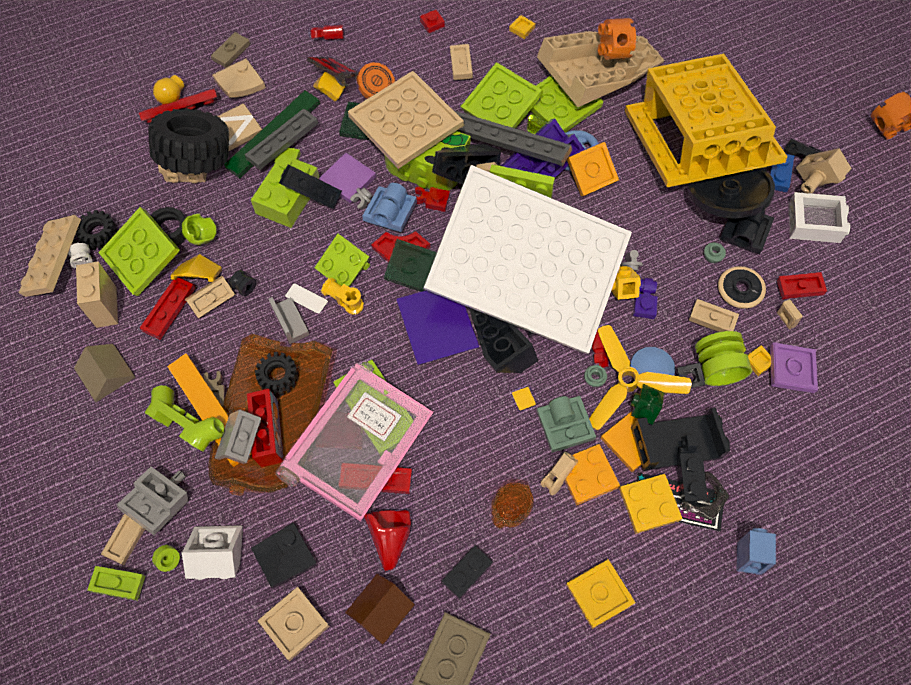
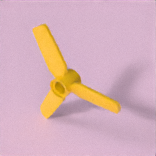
(621, 364)

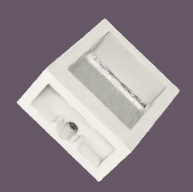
(818, 217)

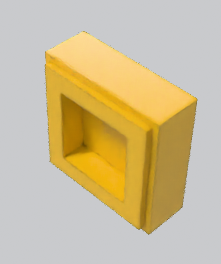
(522, 27)
(760, 360)

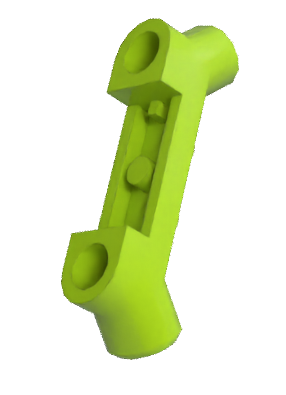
(195, 432)

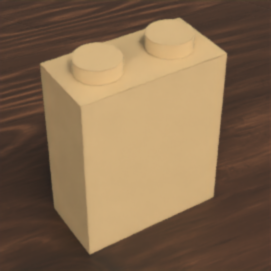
(96, 294)

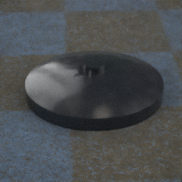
(734, 194)

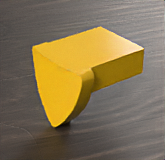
(329, 86)

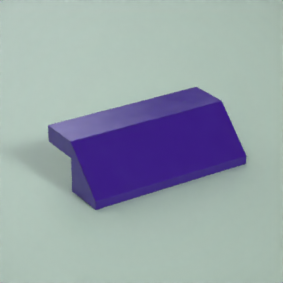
(531, 164)

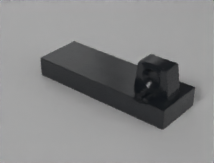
(310, 186)

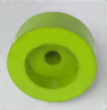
(166, 558)

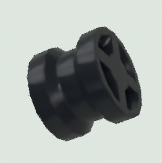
(242, 283)

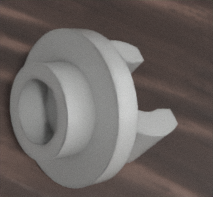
(362, 194)

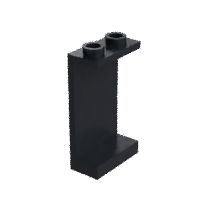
(661, 442)

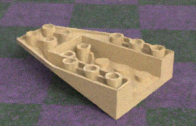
(585, 74)

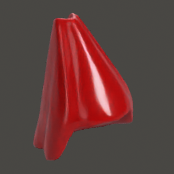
(389, 534)

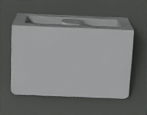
(289, 319)
(238, 436)

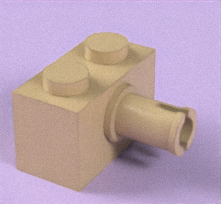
(823, 169)

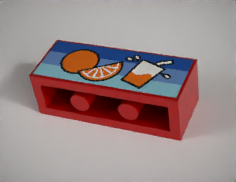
(267, 444)

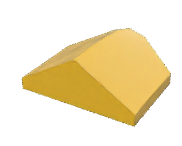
(198, 268)

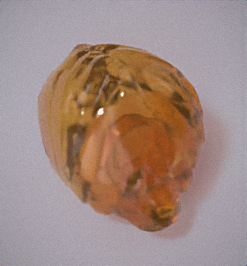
(511, 505)

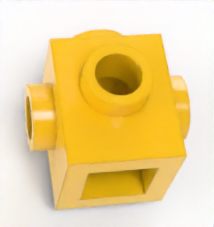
(626, 283)

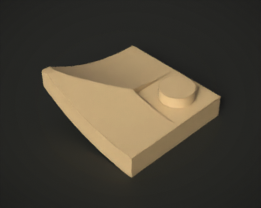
(239, 79)

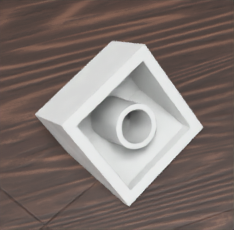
(213, 552)

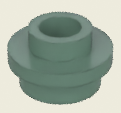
(714, 257)
(595, 370)

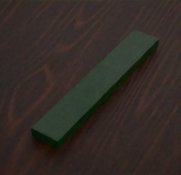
(238, 164)

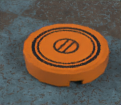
(373, 79)

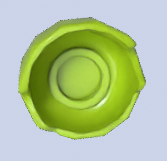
(198, 229)

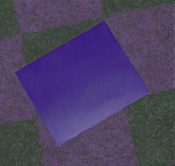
(436, 326)

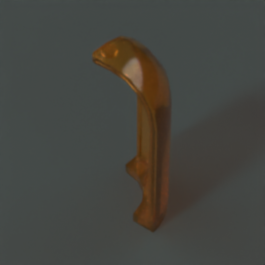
(295, 408)

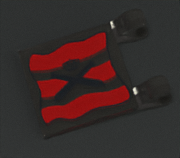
(334, 68)

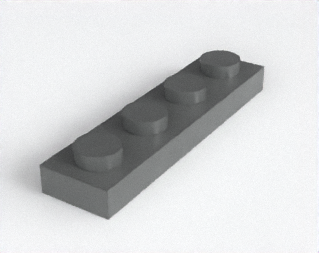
(281, 139)

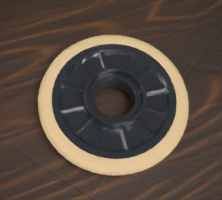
(737, 298)

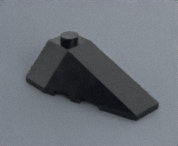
(456, 161)
(503, 344)

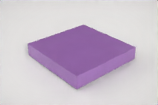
(348, 175)
(793, 367)

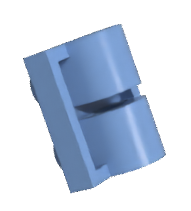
(390, 207)

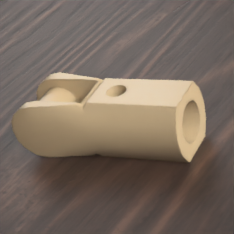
(561, 471)

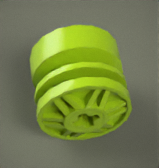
(723, 358)

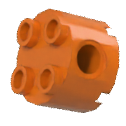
(616, 38)
(894, 115)

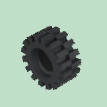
(92, 221)
(271, 363)

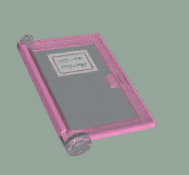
(355, 441)

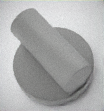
(631, 258)

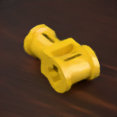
(346, 297)

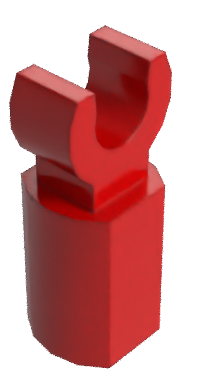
(328, 32)
(600, 354)

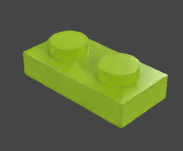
(116, 583)

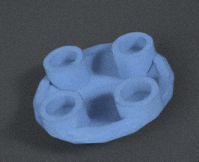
(653, 360)

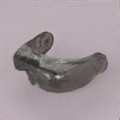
(711, 511)

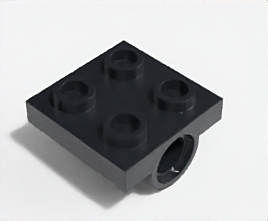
(748, 232)

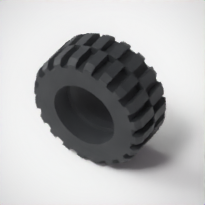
(188, 141)

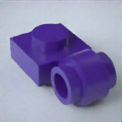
(646, 305)

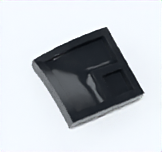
(283, 556)

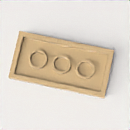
(49, 256)

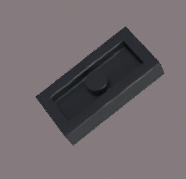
(467, 572)

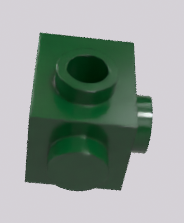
(647, 403)

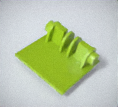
(342, 261)

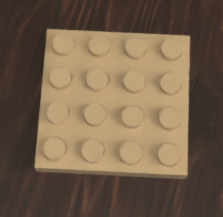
(405, 119)

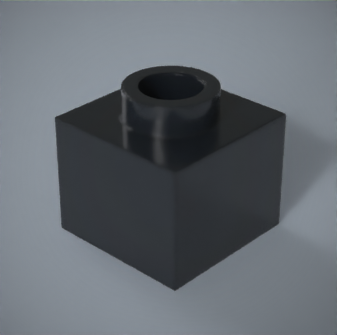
(696, 370)

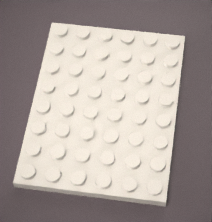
(528, 260)

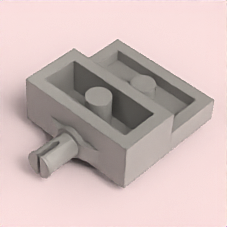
(154, 500)

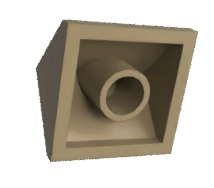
(102, 370)

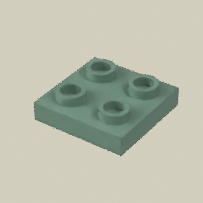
(565, 423)

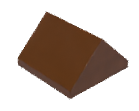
(380, 608)

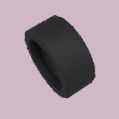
(170, 213)

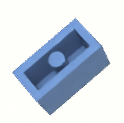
(756, 551)

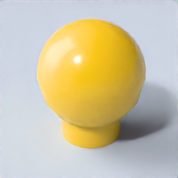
(168, 89)

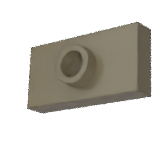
(230, 49)

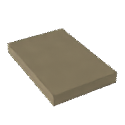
(452, 653)

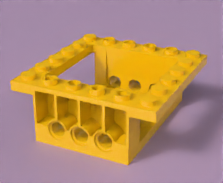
(714, 143)

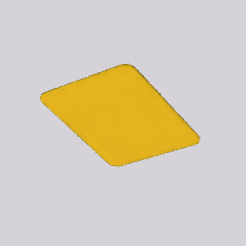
(523, 398)

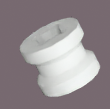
(79, 254)

